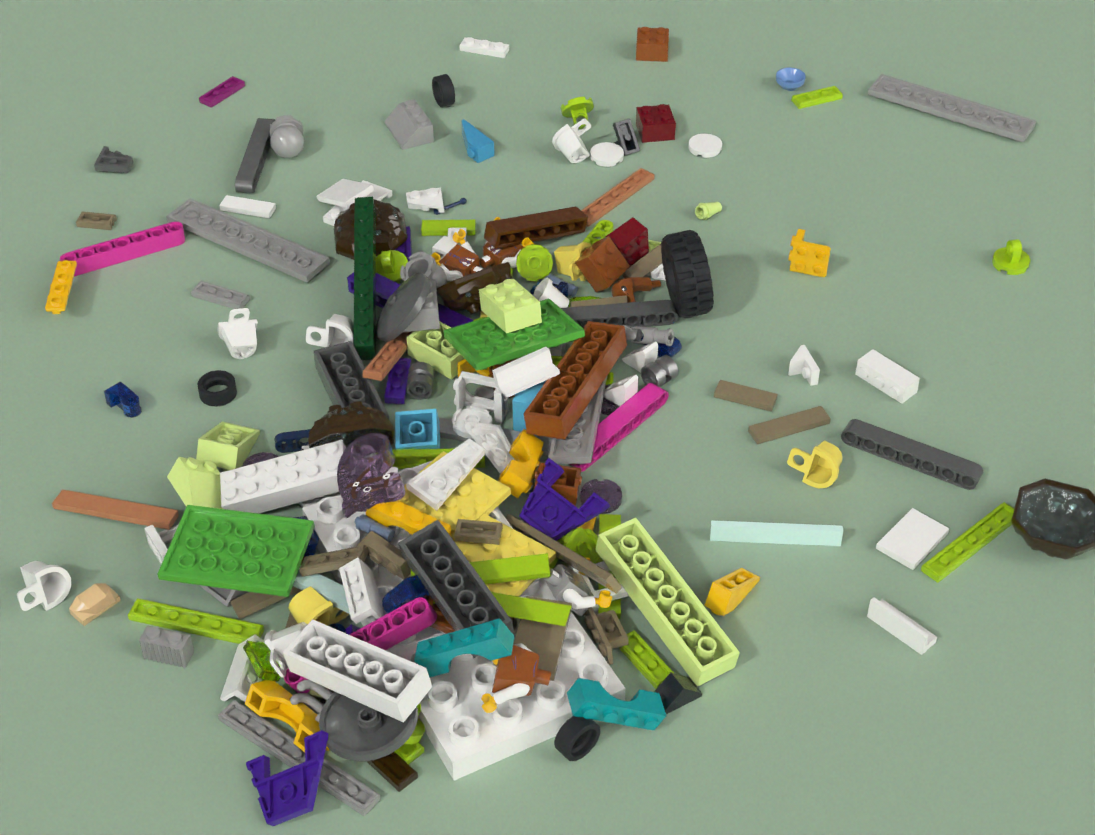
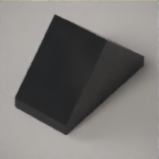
(677, 692)

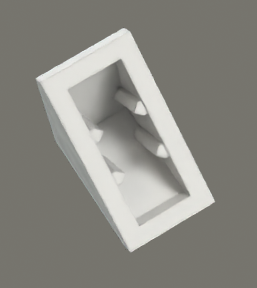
(642, 356)
(622, 390)

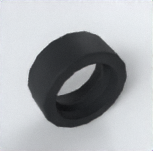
(443, 90)
(221, 397)
(577, 737)

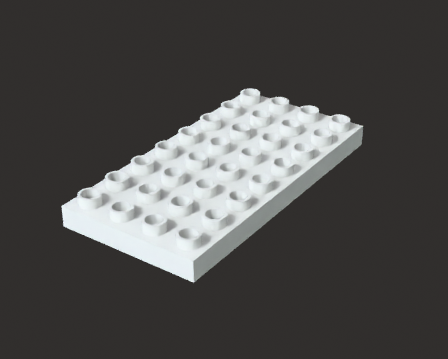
(452, 708)

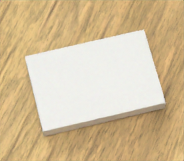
(344, 193)
(912, 538)

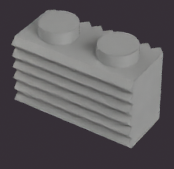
(166, 646)

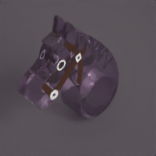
(364, 480)

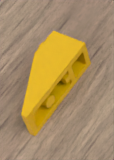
(730, 591)

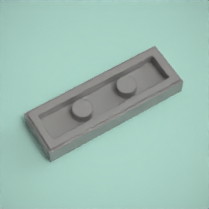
(220, 295)

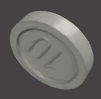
(485, 392)

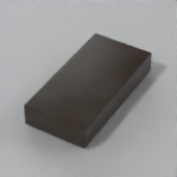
(394, 770)

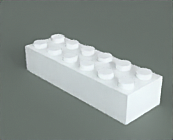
(282, 480)
(358, 670)

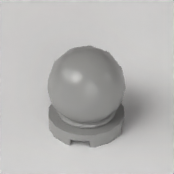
(286, 136)
(425, 264)

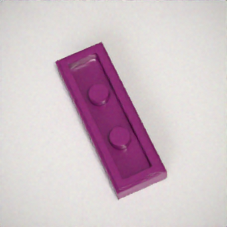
(222, 91)

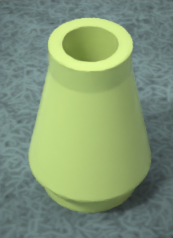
(706, 210)

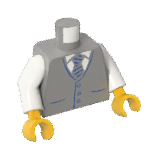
(571, 587)

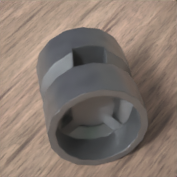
(660, 371)
(420, 380)

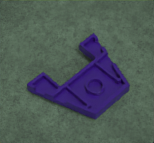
(552, 512)
(294, 789)

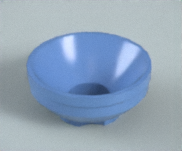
(790, 78)

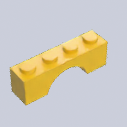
(518, 474)
(403, 516)
(273, 701)

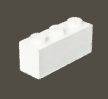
(887, 376)

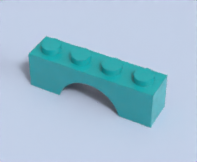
(487, 640)
(593, 702)

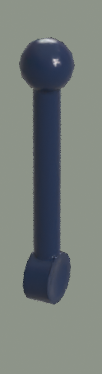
(462, 201)

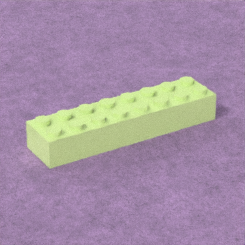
(667, 602)

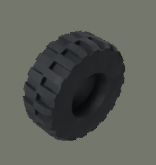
(687, 273)

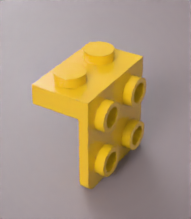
(808, 257)

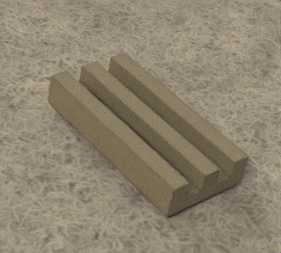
(96, 220)
(478, 531)

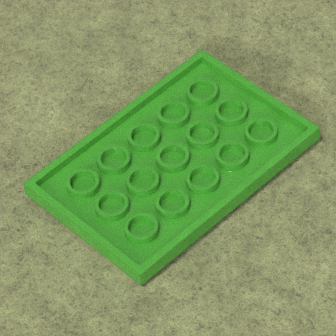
(487, 344)
(237, 550)

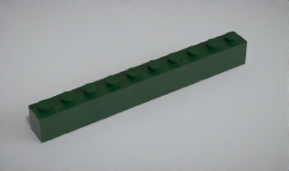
(365, 278)

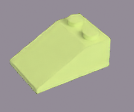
(227, 445)
(196, 482)

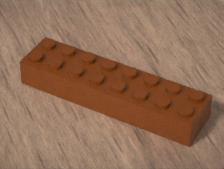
(581, 374)

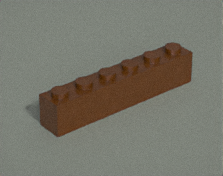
(535, 226)

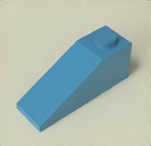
(477, 144)

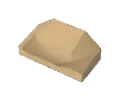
(93, 602)

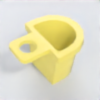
(567, 256)
(820, 467)
(311, 605)

